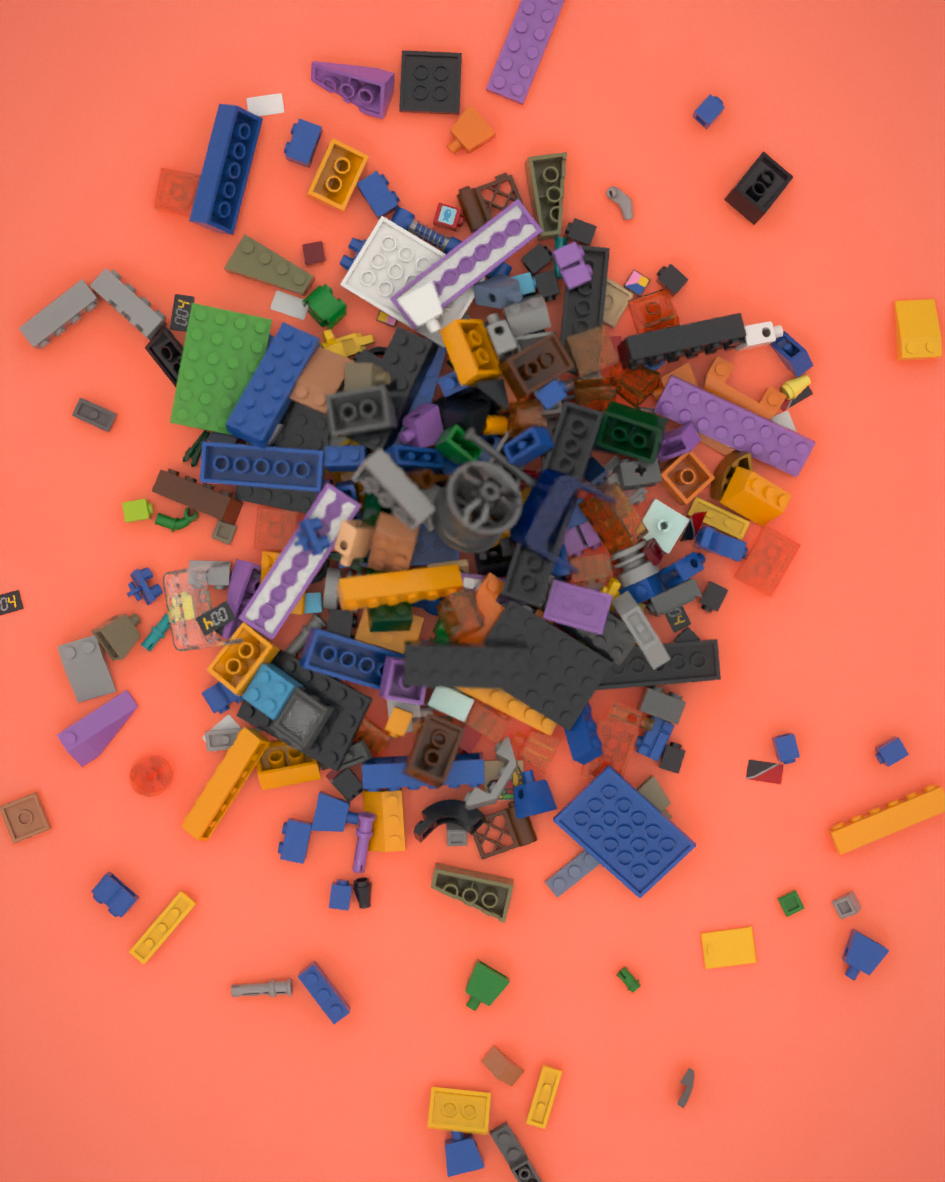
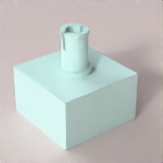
(663, 525)
(451, 702)

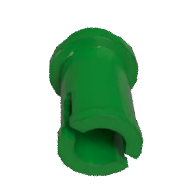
(628, 979)

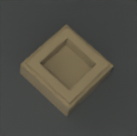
(224, 532)

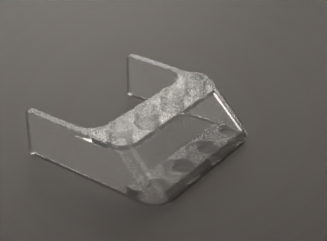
(186, 599)

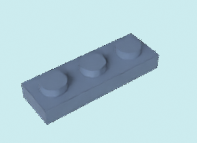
(571, 873)

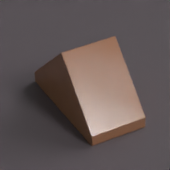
(502, 1066)

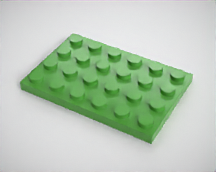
(217, 365)

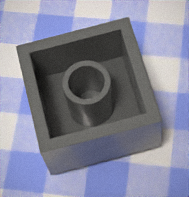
(661, 705)

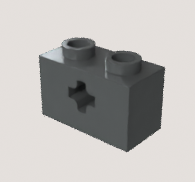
(648, 476)

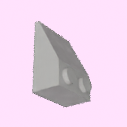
(527, 315)
(87, 668)

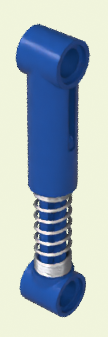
(407, 221)

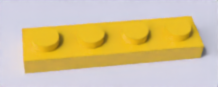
(162, 927)

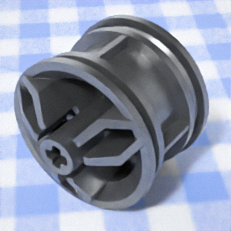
(485, 491)

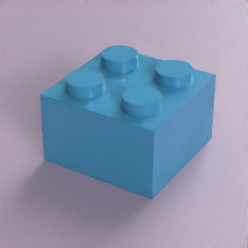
(270, 690)

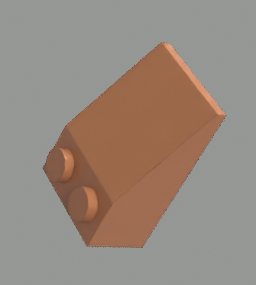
(320, 378)

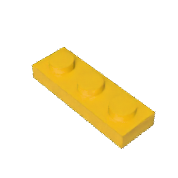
(720, 518)
(544, 1096)

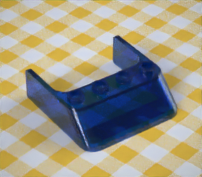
(544, 508)

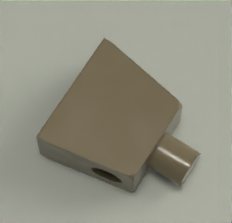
(364, 376)
(118, 635)
(654, 793)

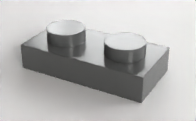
(94, 415)

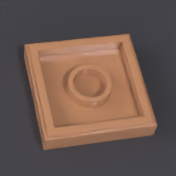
(25, 817)

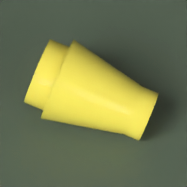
(795, 386)

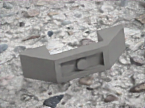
(641, 630)
(480, 798)

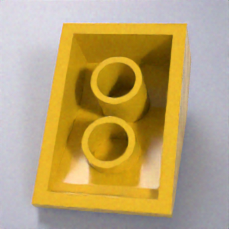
(917, 330)

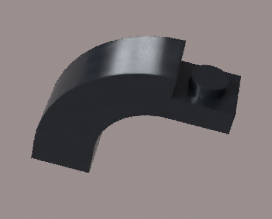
(448, 812)

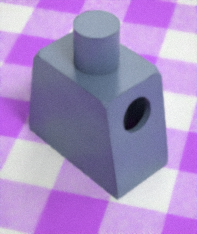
(504, 291)

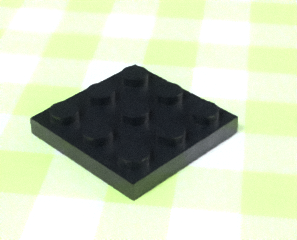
(430, 82)

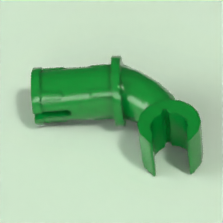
(176, 523)

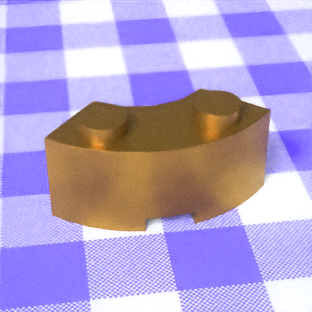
(725, 471)

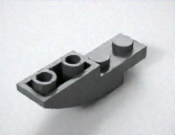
(514, 1154)

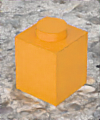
(398, 722)

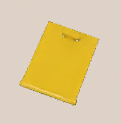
(728, 947)

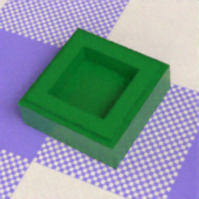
(790, 903)

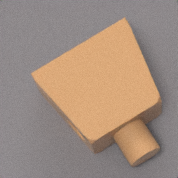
(354, 540)

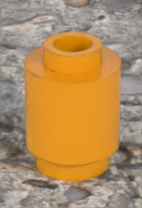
(495, 425)

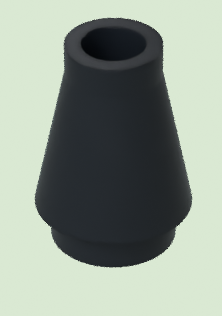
(362, 889)

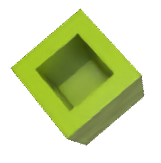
(137, 510)

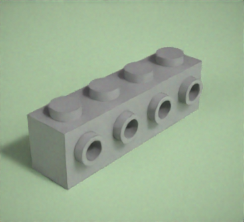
(59, 315)

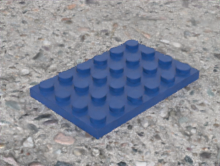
(624, 831)

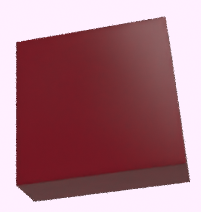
(313, 253)
(653, 551)

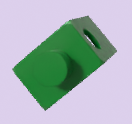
(456, 448)
(484, 985)

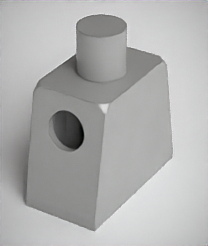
(503, 344)

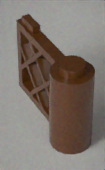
(474, 204)
(425, 479)
(519, 829)

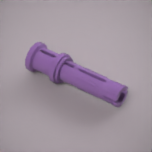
(364, 834)

